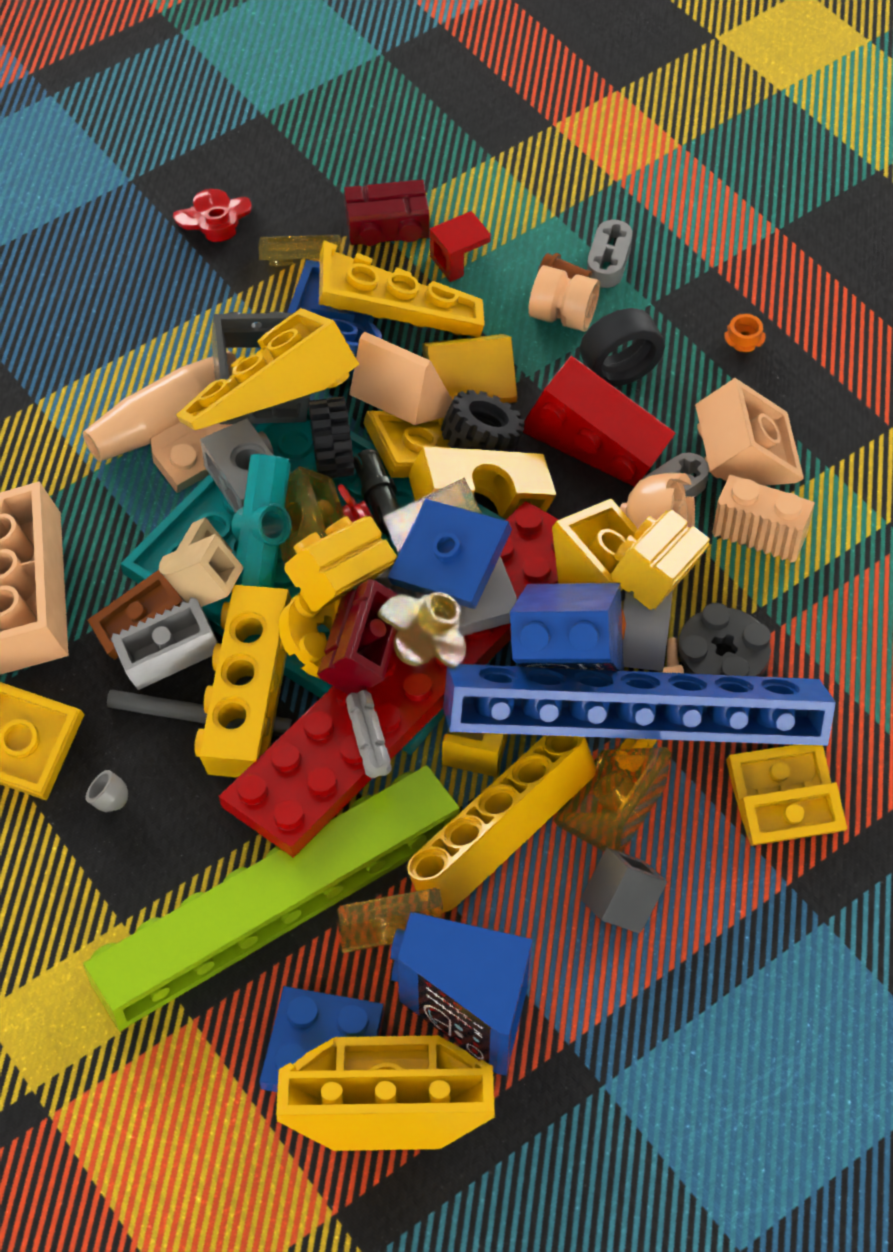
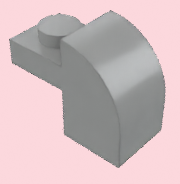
(645, 633)

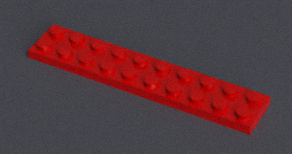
(317, 761)

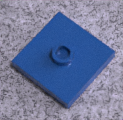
(450, 552)

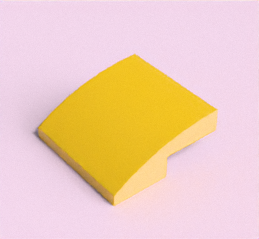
(785, 793)

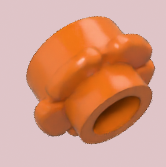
(745, 333)

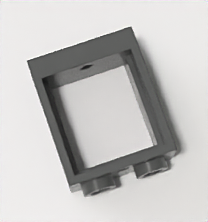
(240, 331)

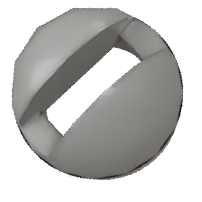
(107, 792)

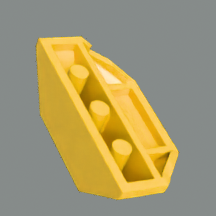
(385, 1093)

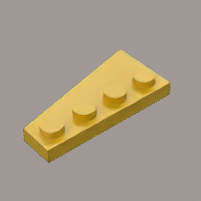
(397, 296)

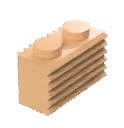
(762, 518)

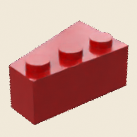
(597, 424)

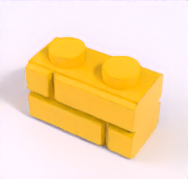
(658, 557)
(339, 561)

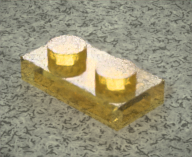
(283, 249)

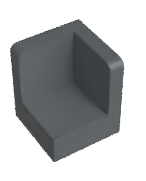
(623, 890)

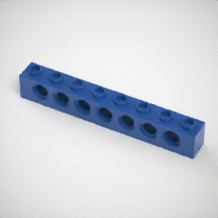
(637, 705)

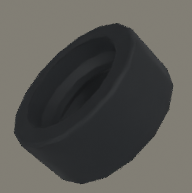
(614, 331)

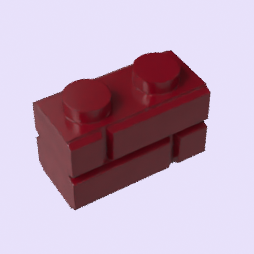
(387, 212)
(359, 640)

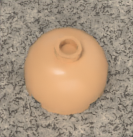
(656, 495)

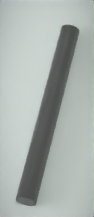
(176, 709)

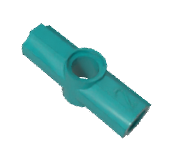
(266, 506)

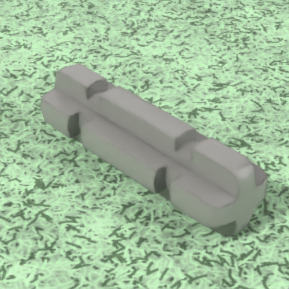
(368, 734)

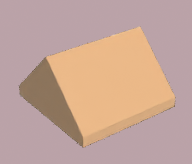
(398, 381)

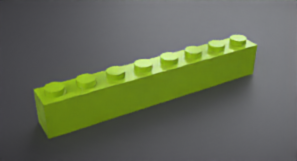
(268, 898)

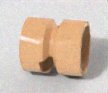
(564, 298)

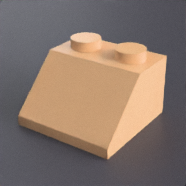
(747, 436)

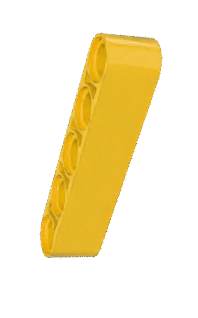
(502, 818)

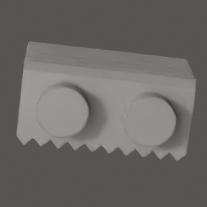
(165, 643)

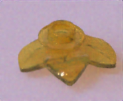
(425, 628)

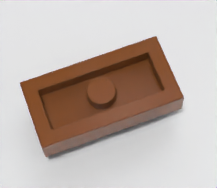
(136, 605)

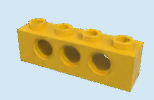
(248, 613)

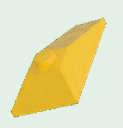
(294, 360)

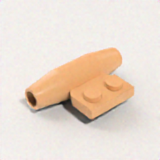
(152, 419)

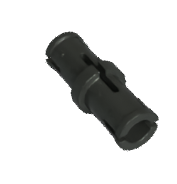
(376, 486)

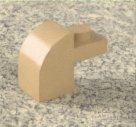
(201, 565)

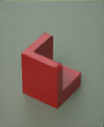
(455, 238)

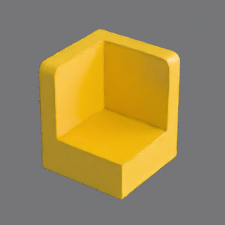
(474, 751)

